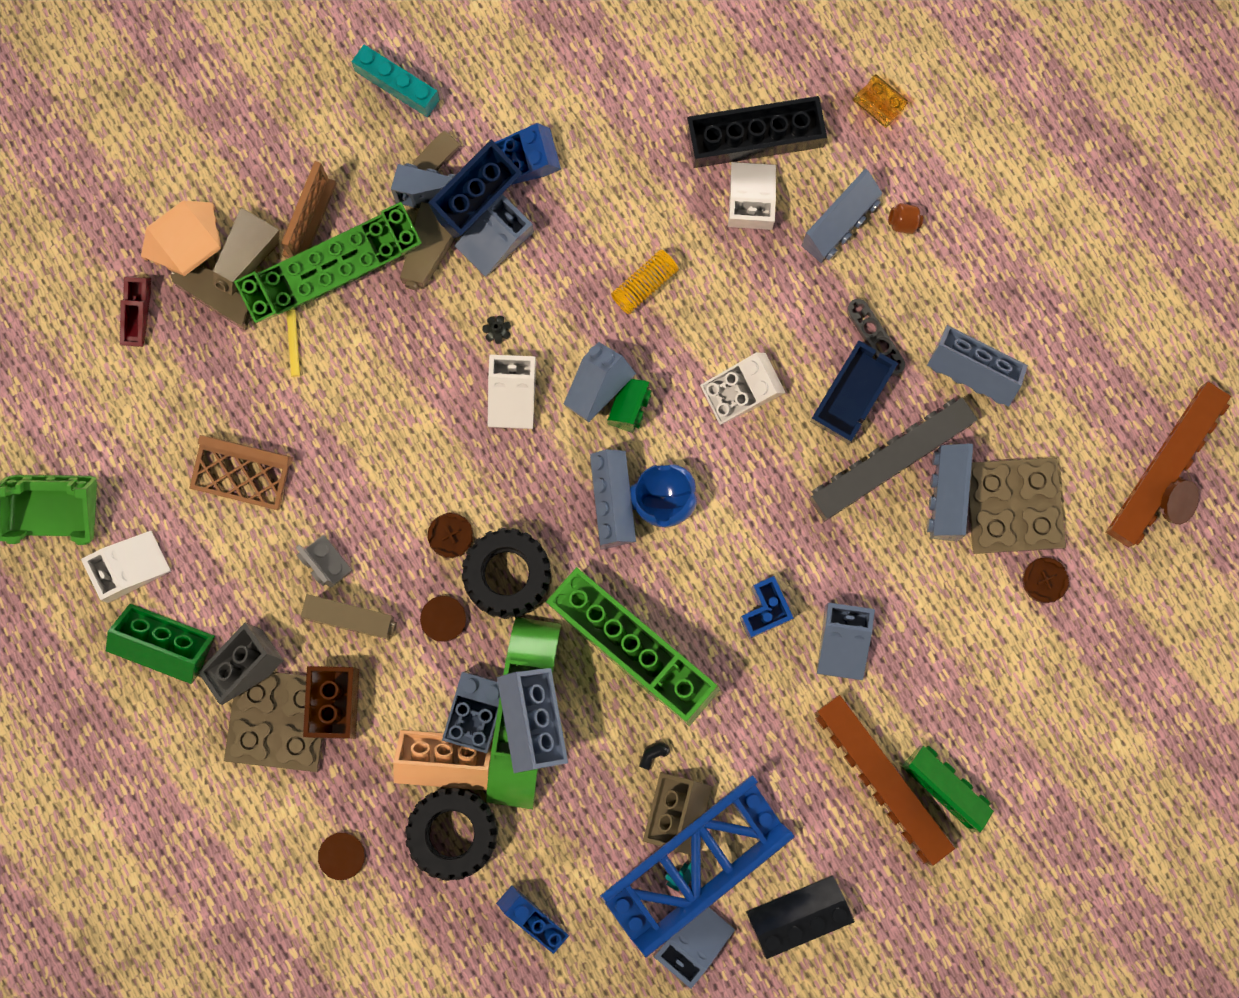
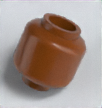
(905, 218)

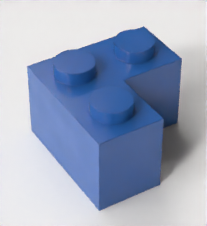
(772, 610)

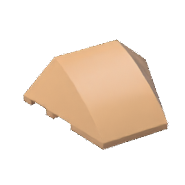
(182, 237)

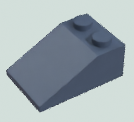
(597, 381)

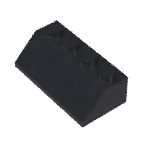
(799, 917)

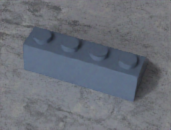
(842, 217)
(977, 366)
(951, 492)
(612, 498)
(532, 720)

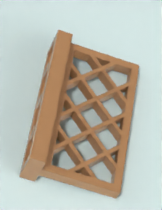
(308, 212)
(246, 453)

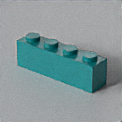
(395, 80)

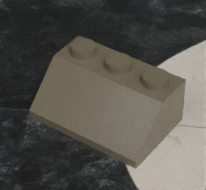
(674, 808)

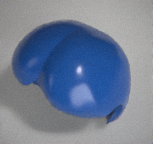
(674, 485)

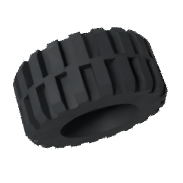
(500, 542)
(419, 840)

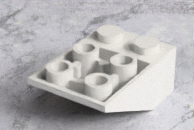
(752, 196)
(742, 387)
(511, 391)
(125, 566)

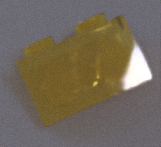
(881, 101)

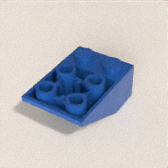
(531, 152)

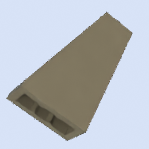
(244, 250)
(425, 258)
(200, 287)
(348, 617)

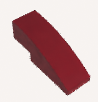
(134, 310)

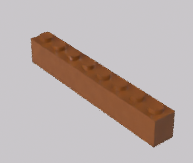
(1168, 464)
(884, 780)

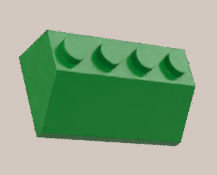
(159, 643)
(948, 789)

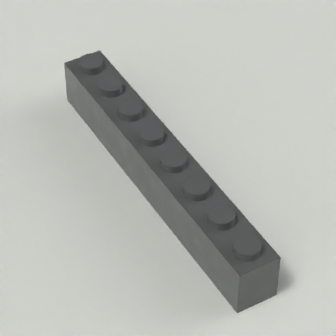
(893, 459)

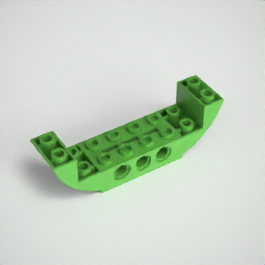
(329, 264)
(530, 648)

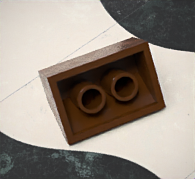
(331, 702)

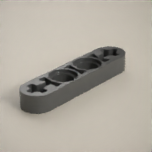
(879, 335)

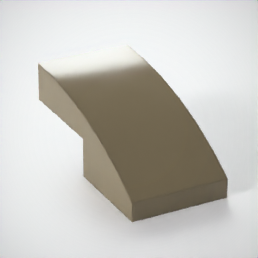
(437, 152)

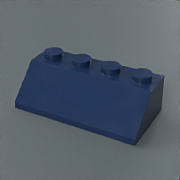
(474, 189)

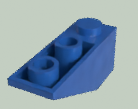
(532, 919)

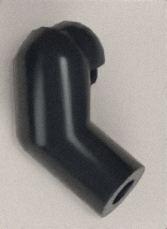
(653, 751)

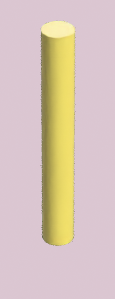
(293, 343)

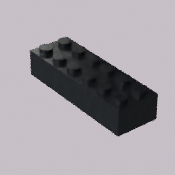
(756, 131)

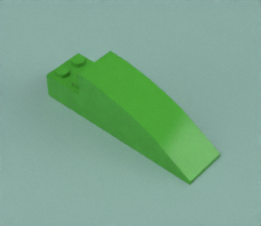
(633, 647)

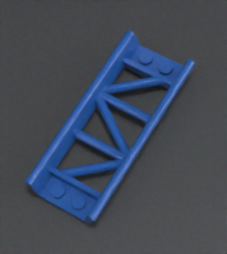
(762, 824)

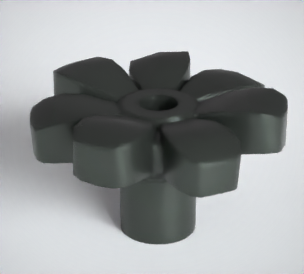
(496, 329)

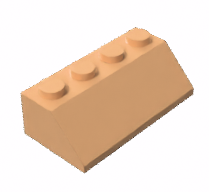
(430, 761)

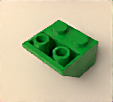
(628, 405)

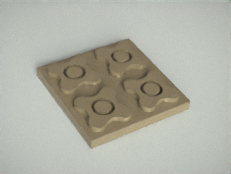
(1015, 506)
(269, 726)

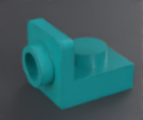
(685, 872)

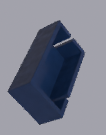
(853, 392)

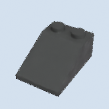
(240, 663)

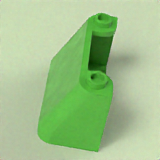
(48, 507)

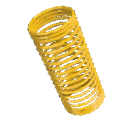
(661, 258)

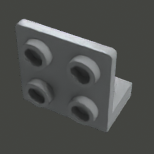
(325, 561)

